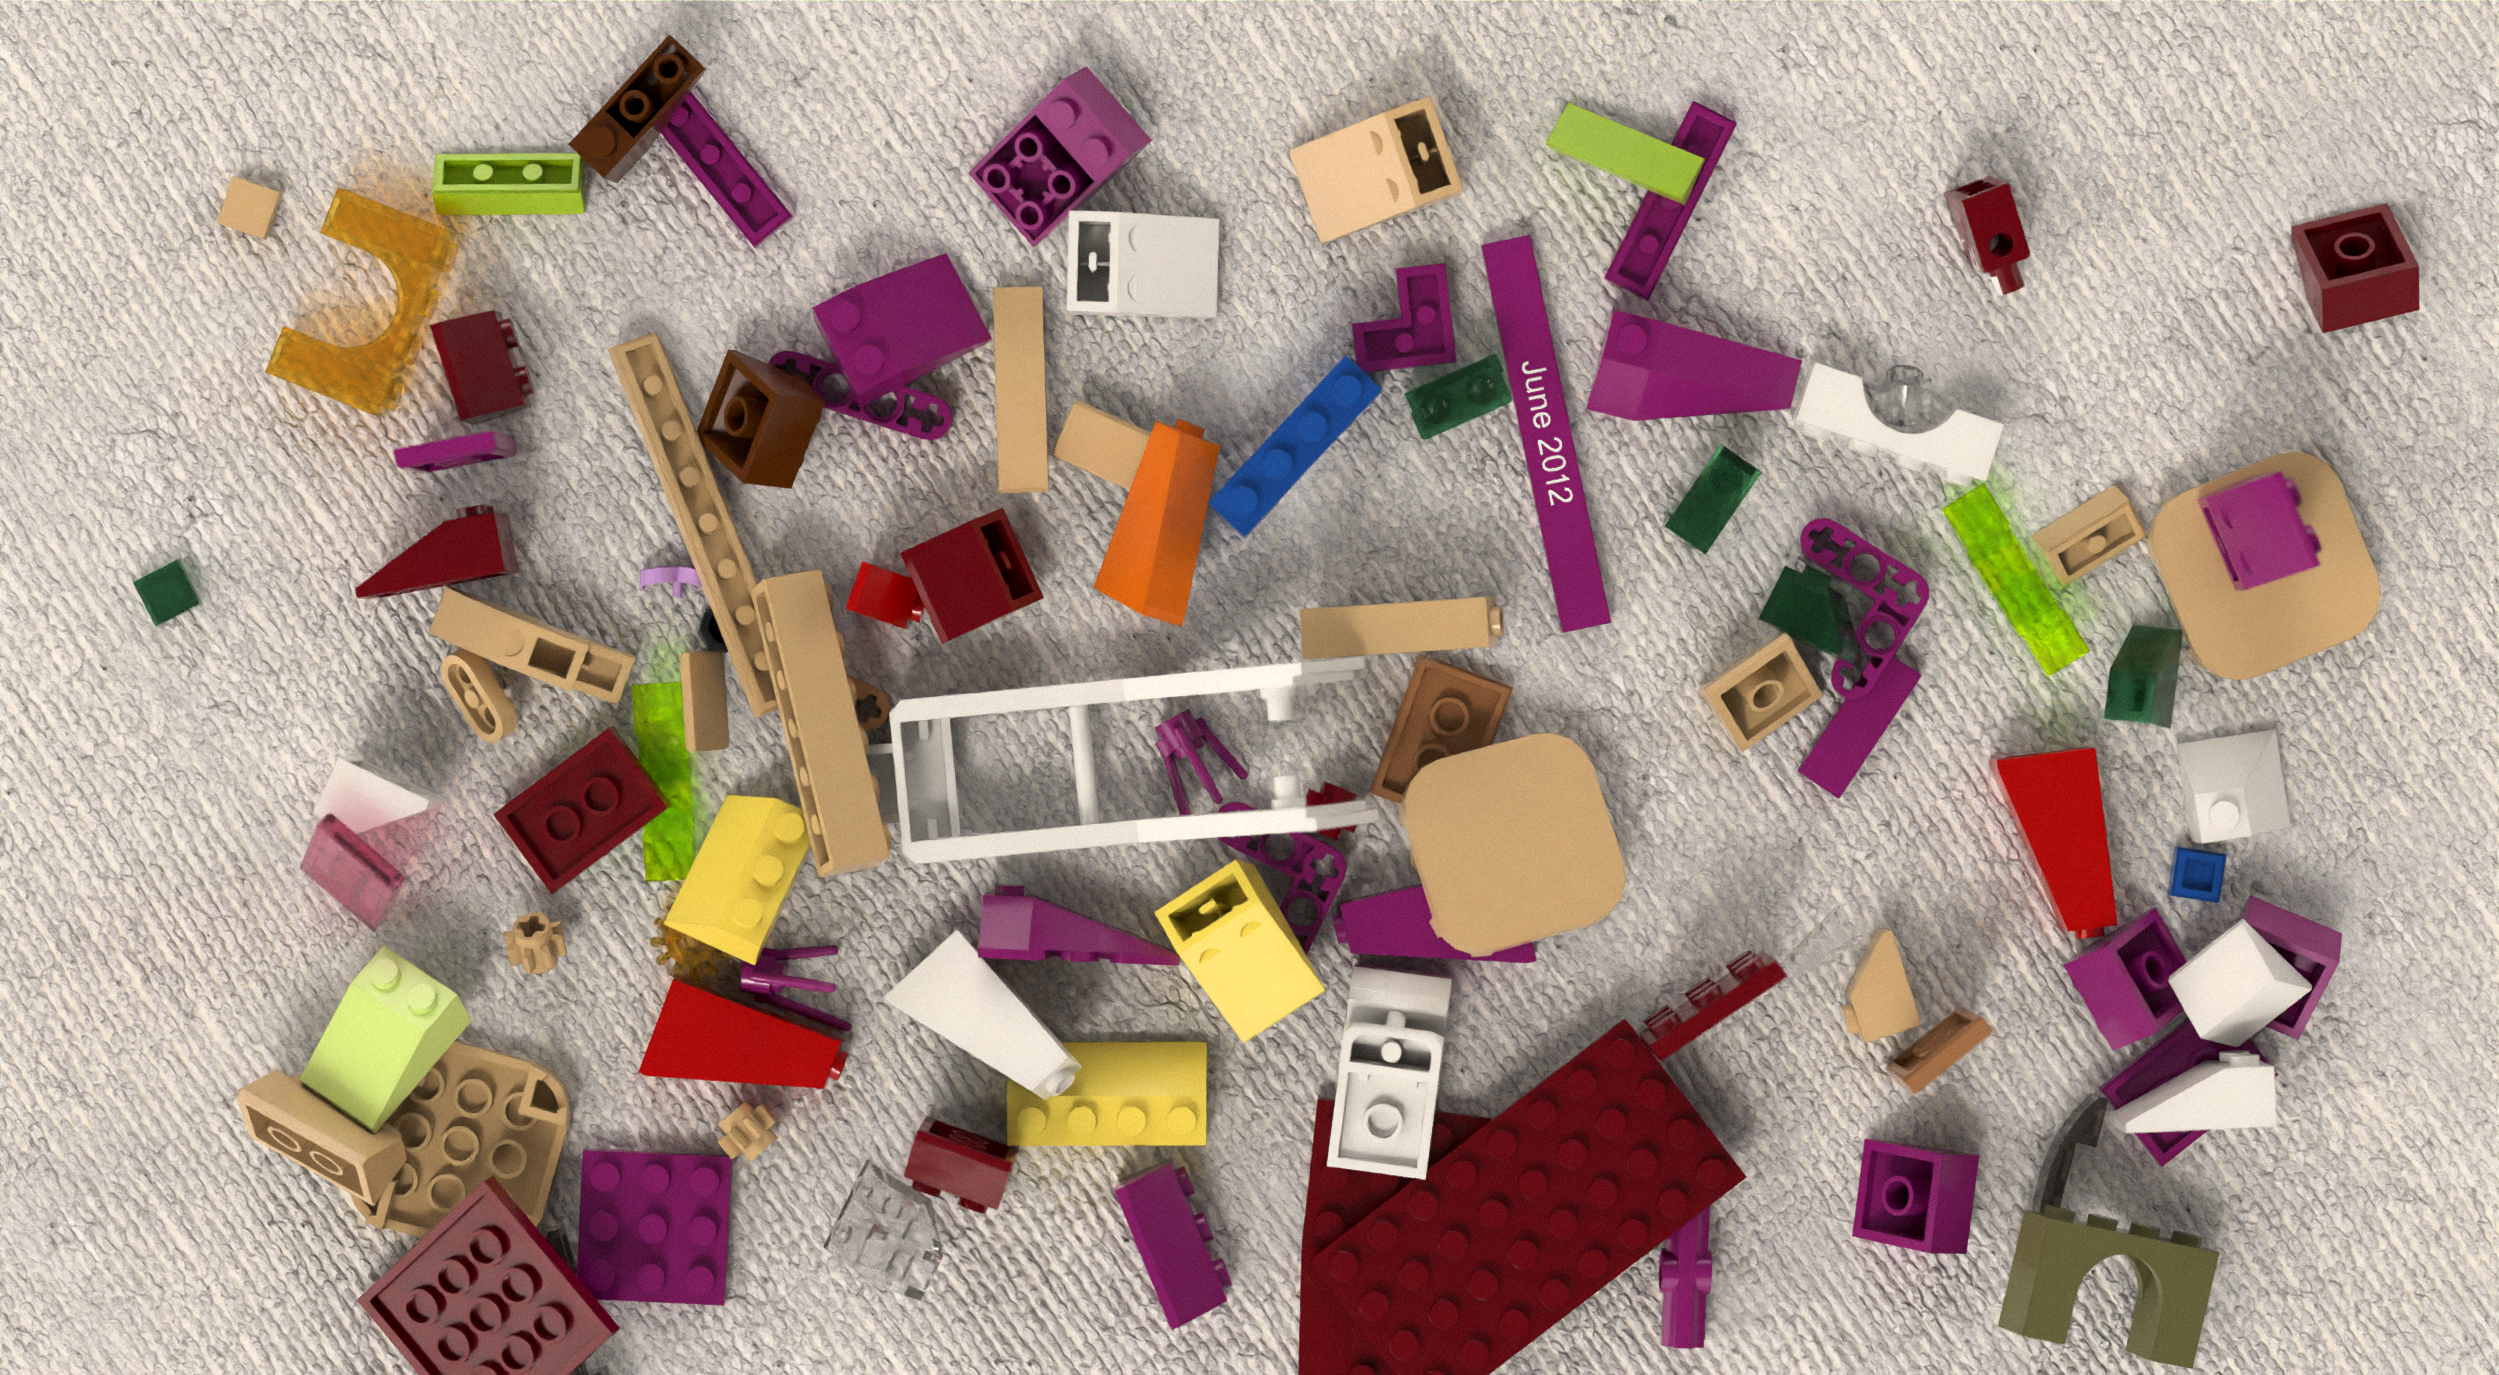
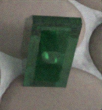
(1813, 614)

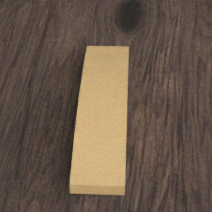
(1020, 389)

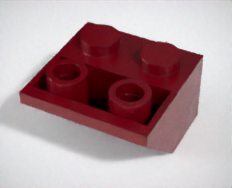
(972, 575)

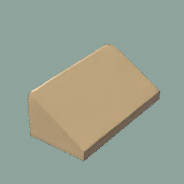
(1102, 444)
(2089, 535)
(704, 701)

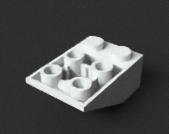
(1142, 265)

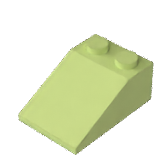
(384, 1039)

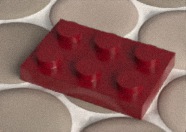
(582, 809)

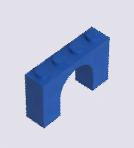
(1294, 447)

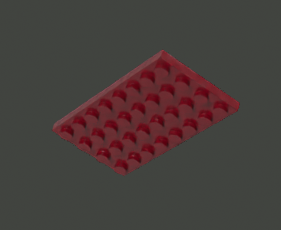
(1529, 1214)

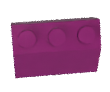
(1173, 1241)

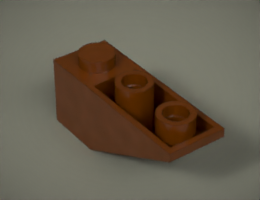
(638, 111)

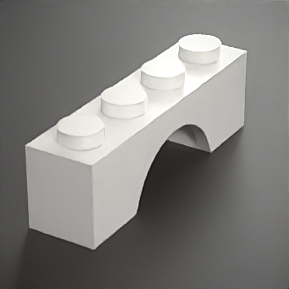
(1836, 406)

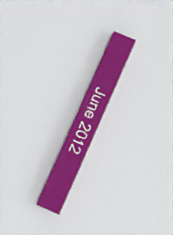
(1545, 433)

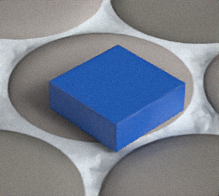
(2196, 874)

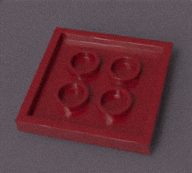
(1711, 1003)

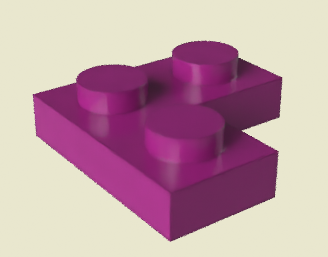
(1421, 334)

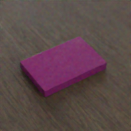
(455, 452)
(2158, 1064)

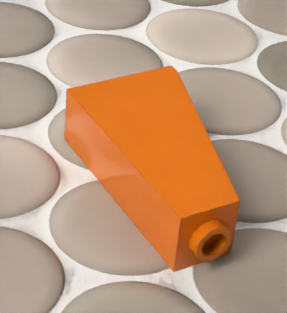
(1161, 524)

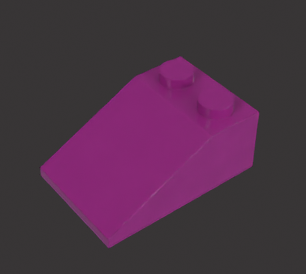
(900, 327)

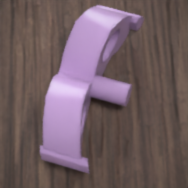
(674, 574)

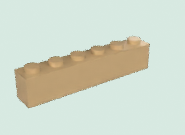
(821, 723)

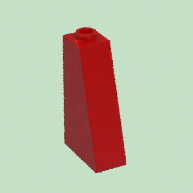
(2063, 829)
(731, 1040)

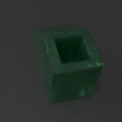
(1710, 500)
(2144, 678)

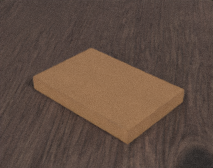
(1439, 717)
(1938, 1049)

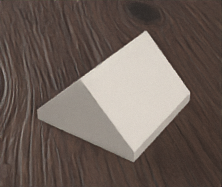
(2236, 986)

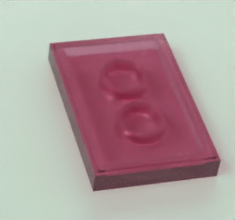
(352, 872)

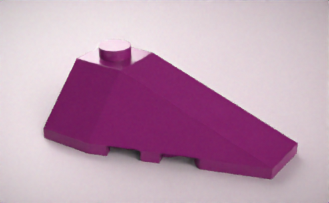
(1675, 372)
(1036, 928)

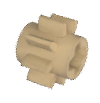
(535, 943)
(747, 1131)

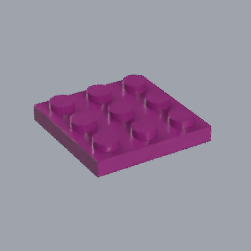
(654, 1226)

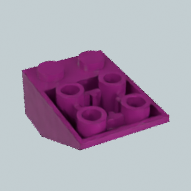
(1059, 155)
(2260, 530)

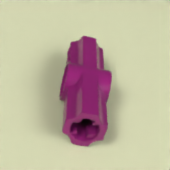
(1685, 1282)

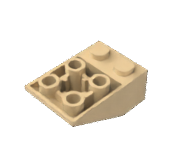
(1376, 170)

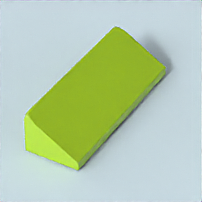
(1625, 153)
(509, 184)

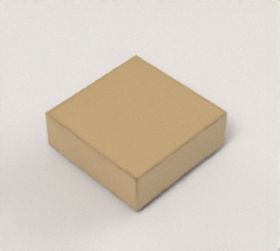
(249, 208)

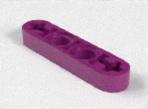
(851, 408)

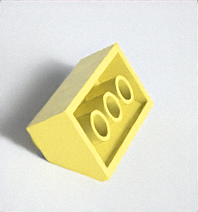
(1119, 1098)

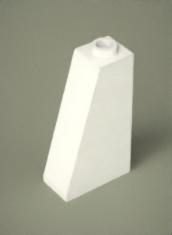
(985, 1016)

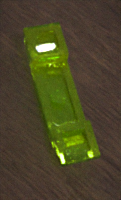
(2014, 581)
(660, 730)

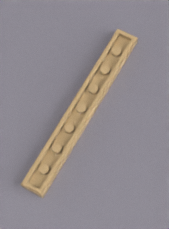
(697, 508)

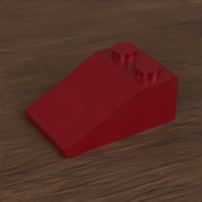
(453, 553)
(960, 1164)

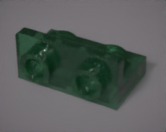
(1458, 397)

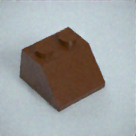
(759, 421)

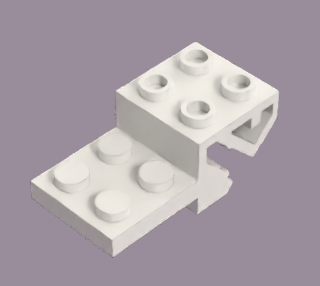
(1389, 1070)

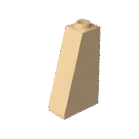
(1400, 627)

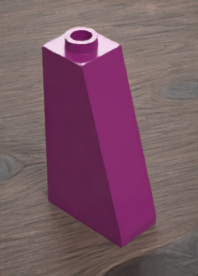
(1400, 926)

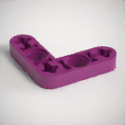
(1884, 608)
(1298, 867)

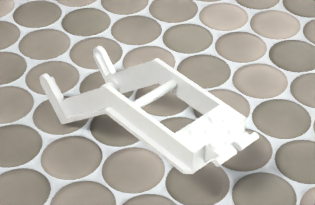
(920, 778)

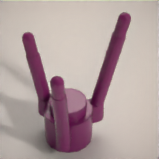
(1182, 736)
(771, 977)

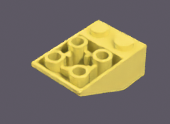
(1241, 949)

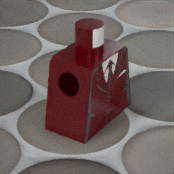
(1979, 214)

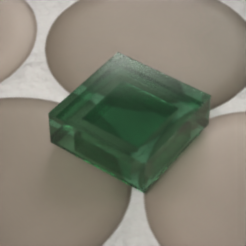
(167, 593)

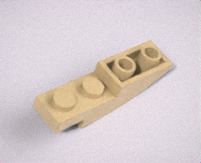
(531, 646)

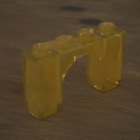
(371, 373)

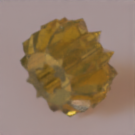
(685, 956)

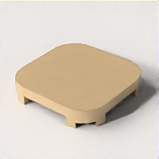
(2280, 621)
(1512, 843)
(472, 1121)

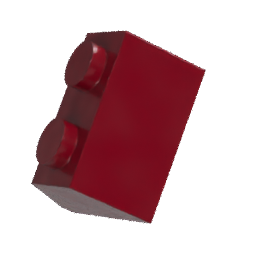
(2356, 268)
(482, 366)

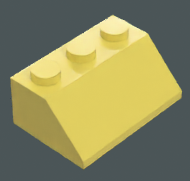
(742, 875)

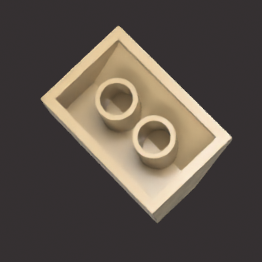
(320, 1136)

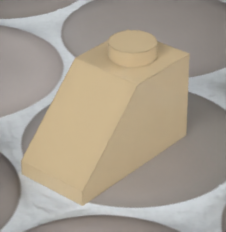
(1879, 993)

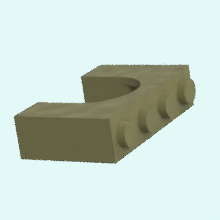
(2058, 1253)

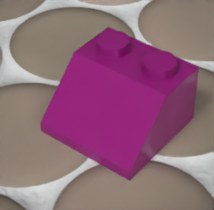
(2306, 946)
(2127, 979)
(1915, 1196)

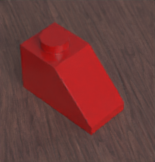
(885, 596)

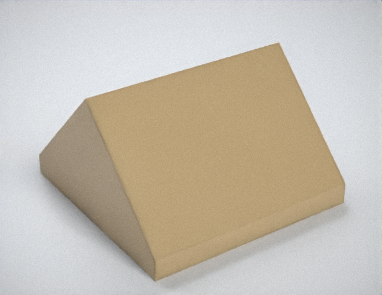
(1761, 691)

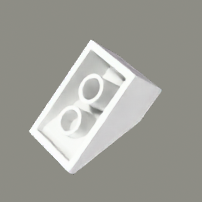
(2210, 1096)

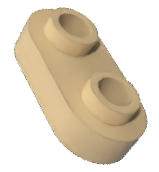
(478, 695)

